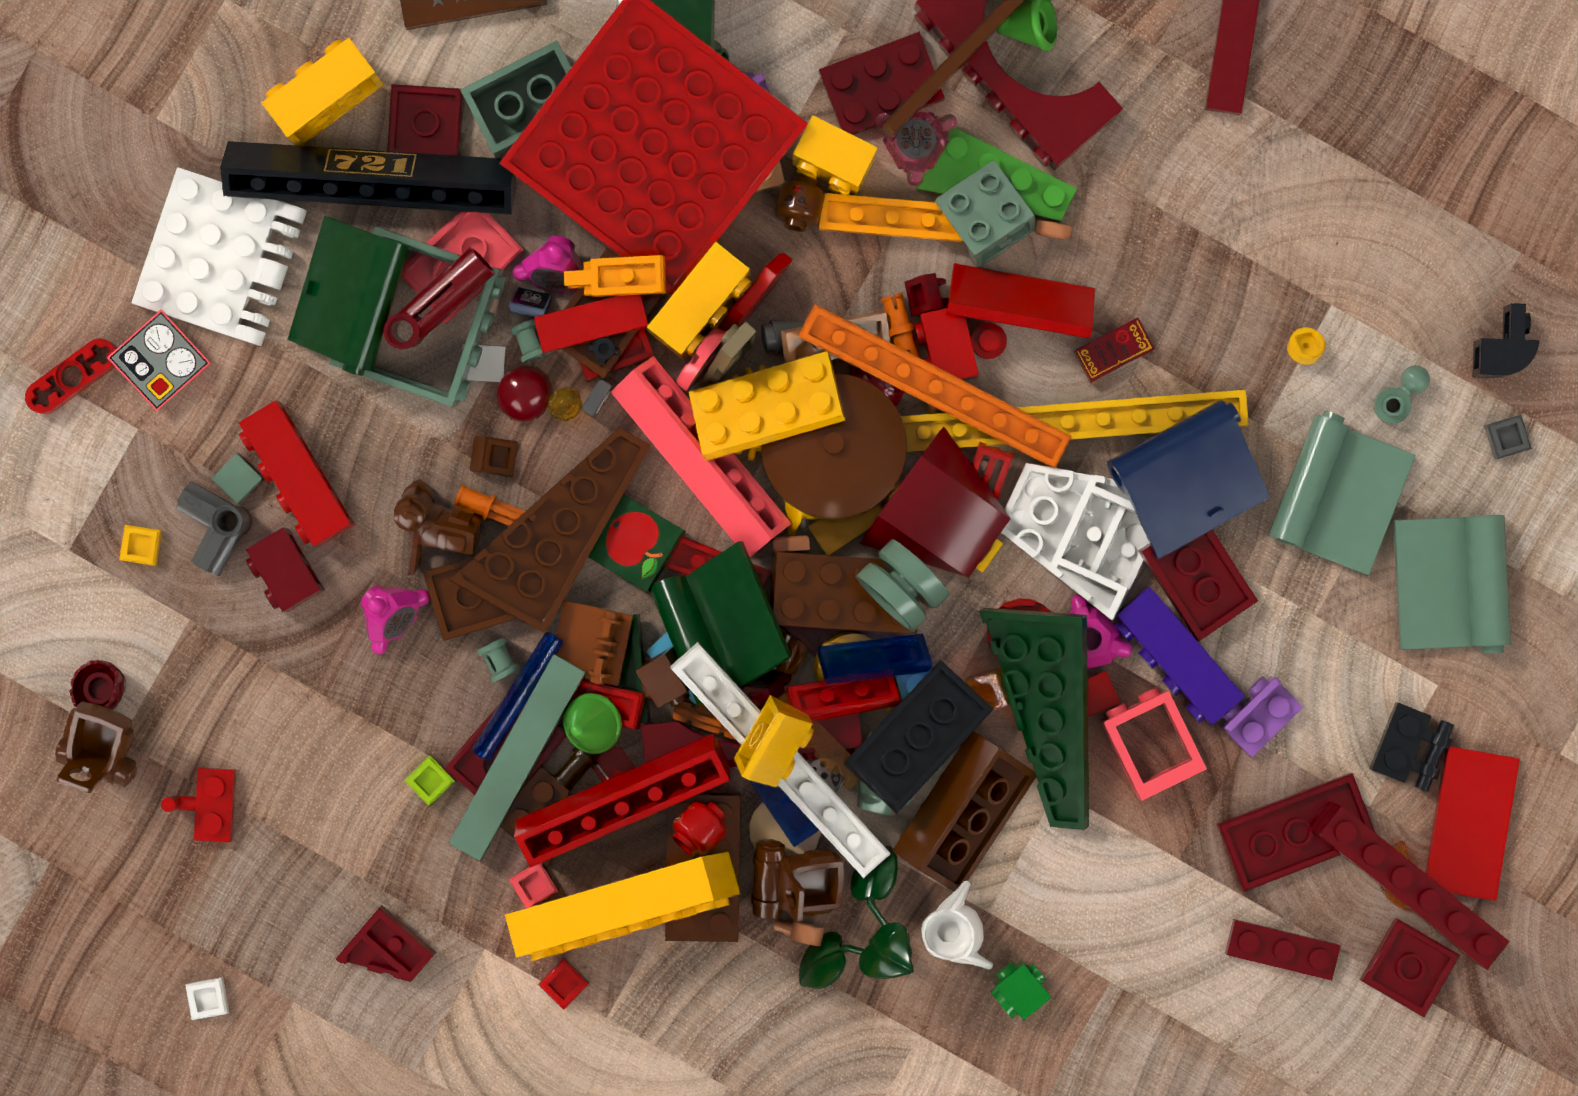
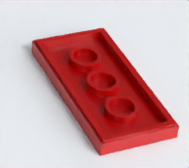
(1021, 300)
(1472, 822)

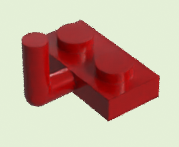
(211, 805)

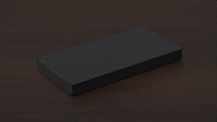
(918, 736)

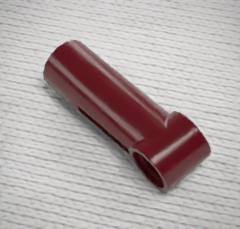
(465, 274)

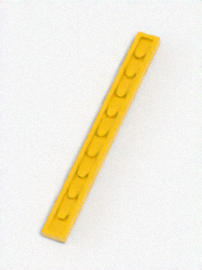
(1082, 419)

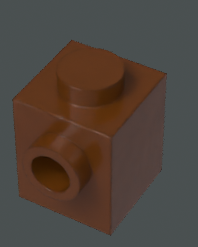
(660, 681)

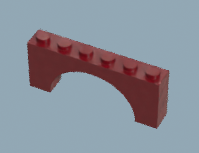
(1050, 123)

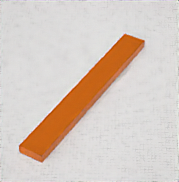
(934, 386)

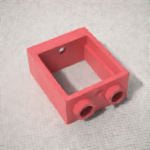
(1169, 776)

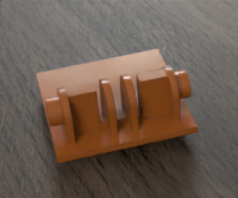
(594, 640)

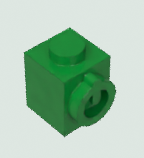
(1020, 989)

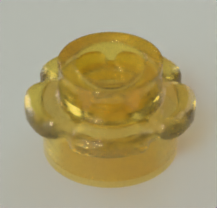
(565, 404)

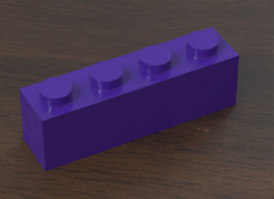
(1178, 656)

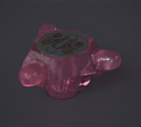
(918, 143)

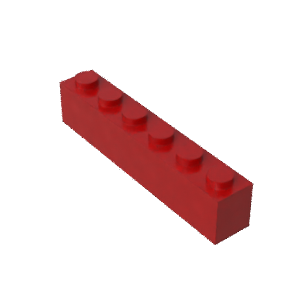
(622, 800)

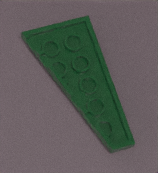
(1048, 694)

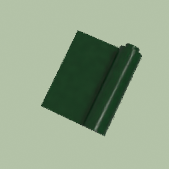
(348, 294)
(724, 613)

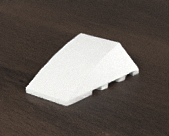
(1079, 532)

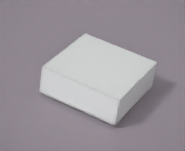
(207, 998)

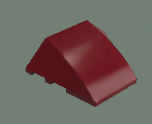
(941, 511)

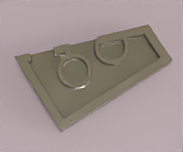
(735, 346)

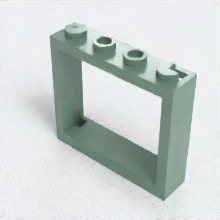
(471, 351)

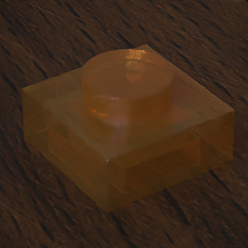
(989, 687)

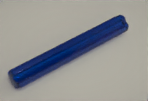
(516, 696)

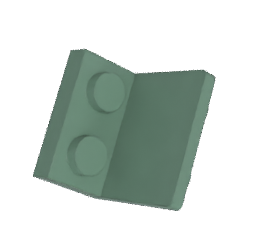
(987, 213)

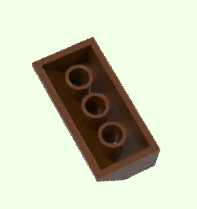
(964, 812)

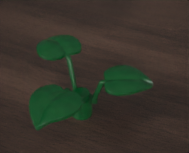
(888, 950)

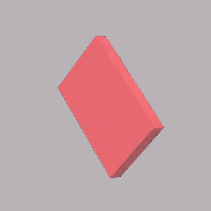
(457, 236)

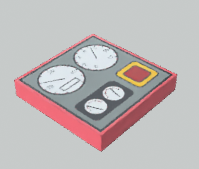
(158, 360)

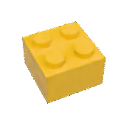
(834, 157)

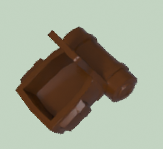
(435, 525)
(97, 744)
(795, 883)

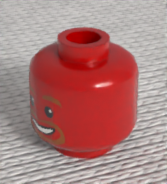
(699, 828)

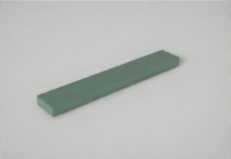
(517, 757)

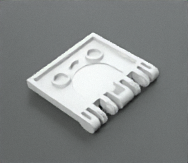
(212, 254)

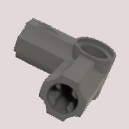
(211, 511)

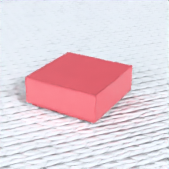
(534, 885)

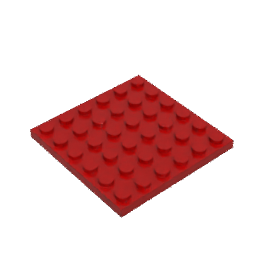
(653, 140)

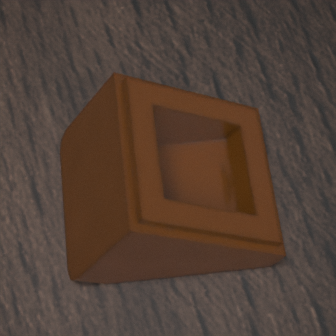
(493, 456)

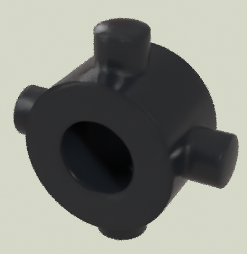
(604, 349)

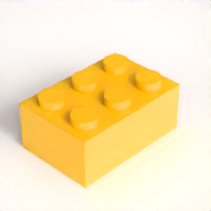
(321, 92)
(700, 302)

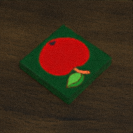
(636, 543)

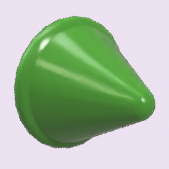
(1033, 24)
(592, 723)

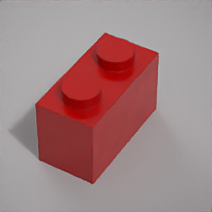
(947, 343)

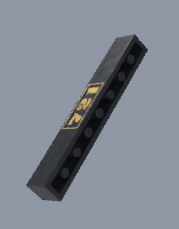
(367, 177)

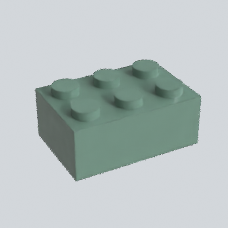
(514, 94)

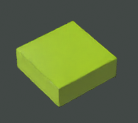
(430, 780)

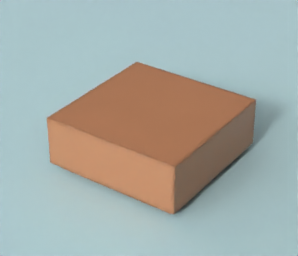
(791, 544)

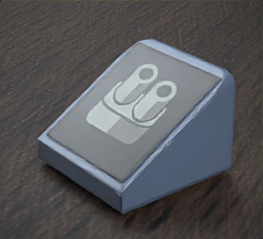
(530, 302)

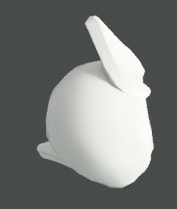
(955, 931)

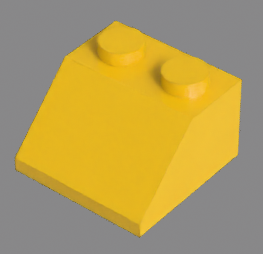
(773, 742)

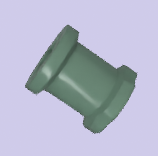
(528, 341)
(498, 660)

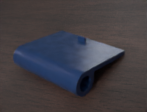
(1190, 477)

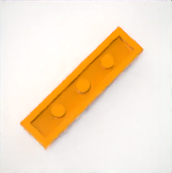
(885, 218)

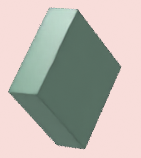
(237, 478)

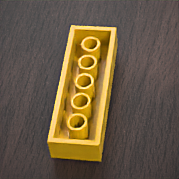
(623, 907)

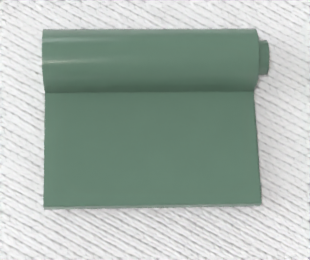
(1341, 494)
(1452, 583)

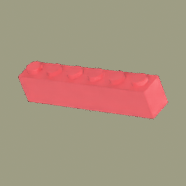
(719, 483)

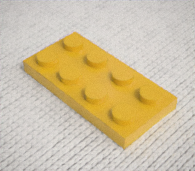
(766, 406)

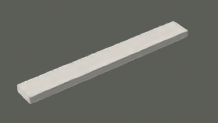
(804, 784)

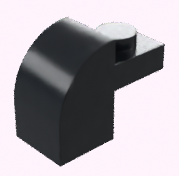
(1510, 354)

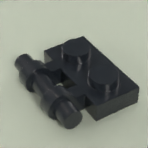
(1401, 743)

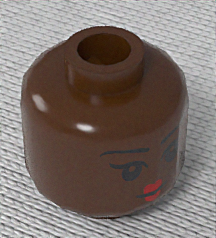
(799, 203)

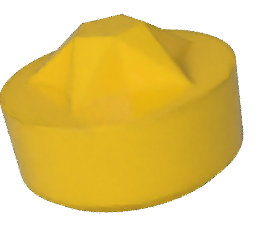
(1306, 346)

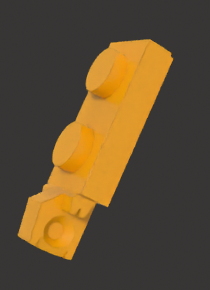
(620, 276)

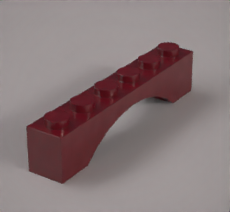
(669, 736)
(1409, 885)

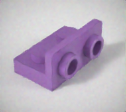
(1260, 715)

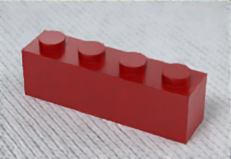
(296, 474)

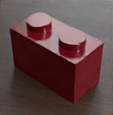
(284, 570)

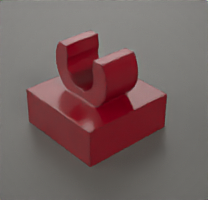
(924, 294)

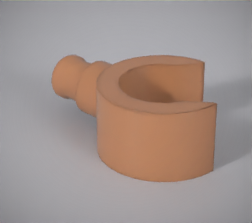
(800, 932)

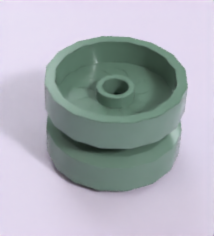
(907, 580)

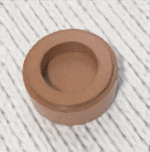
(1053, 230)

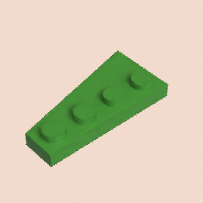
(965, 155)

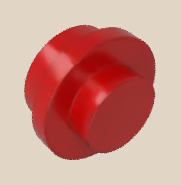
(988, 341)

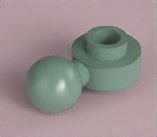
(1414, 381)

